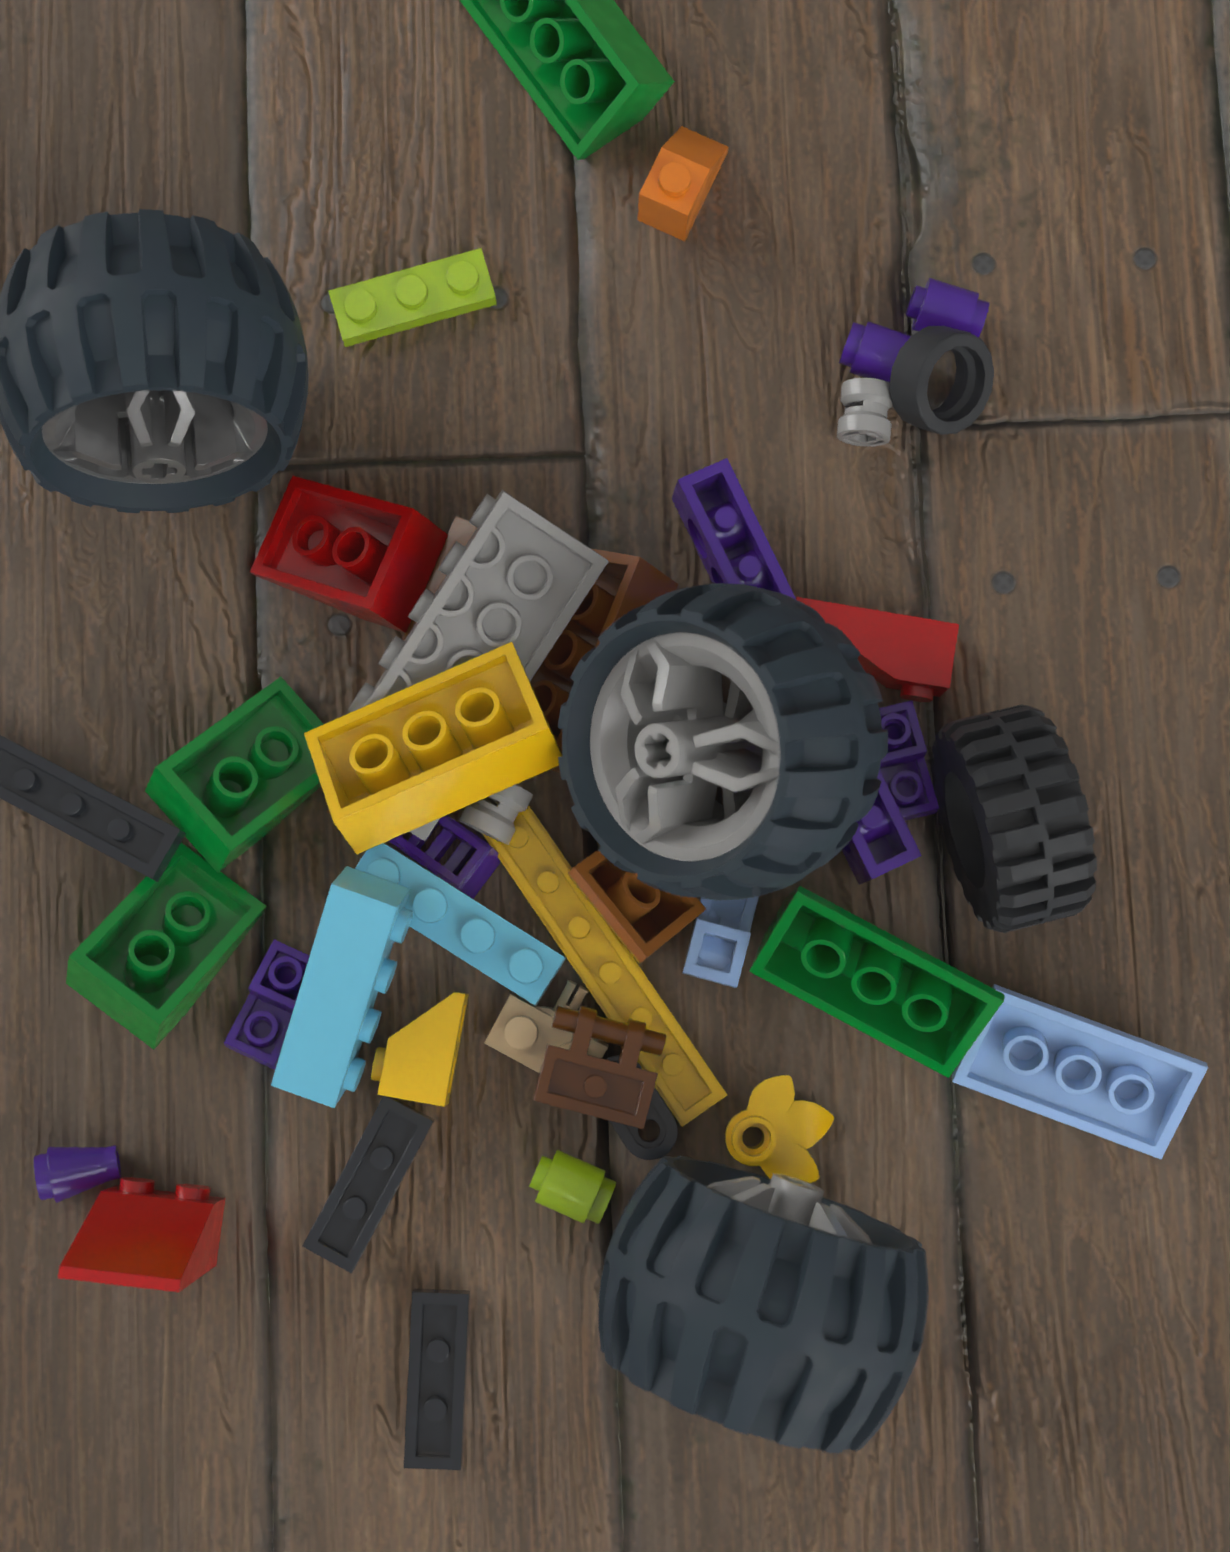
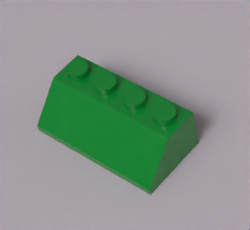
(577, 64)
(874, 981)

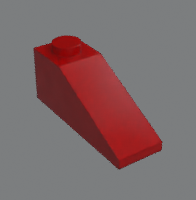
(897, 648)

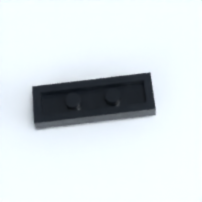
(368, 1183)
(437, 1379)

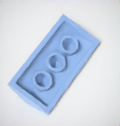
(1081, 1073)

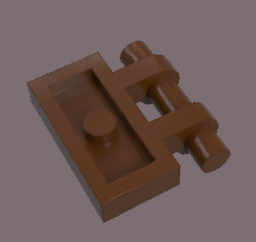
(594, 1084)

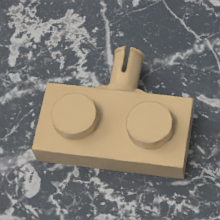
(526, 1029)

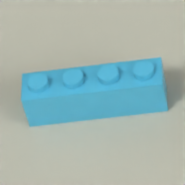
(467, 926)
(341, 987)

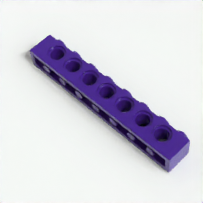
(739, 553)

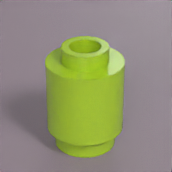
(572, 1187)

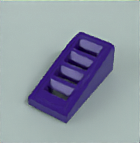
(476, 870)

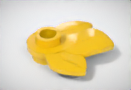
(786, 1129)

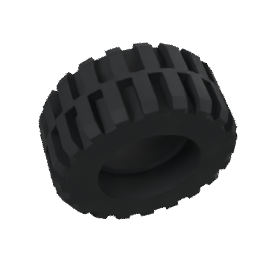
(1014, 818)

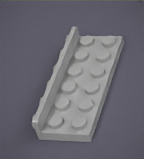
(507, 585)

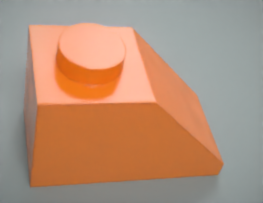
(680, 182)

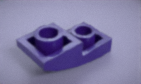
(905, 764)
(269, 1006)

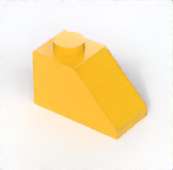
(423, 1055)

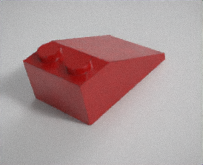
(350, 552)
(147, 1237)

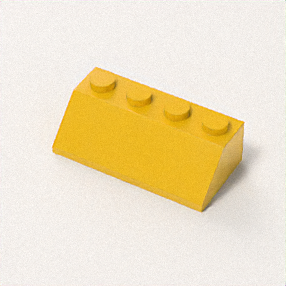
(432, 748)

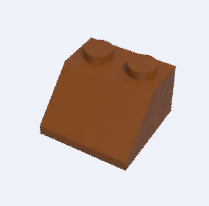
(634, 911)

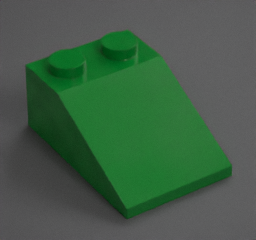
(240, 775)
(163, 946)

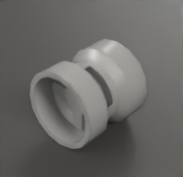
(865, 412)
(497, 820)

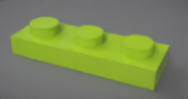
(412, 297)

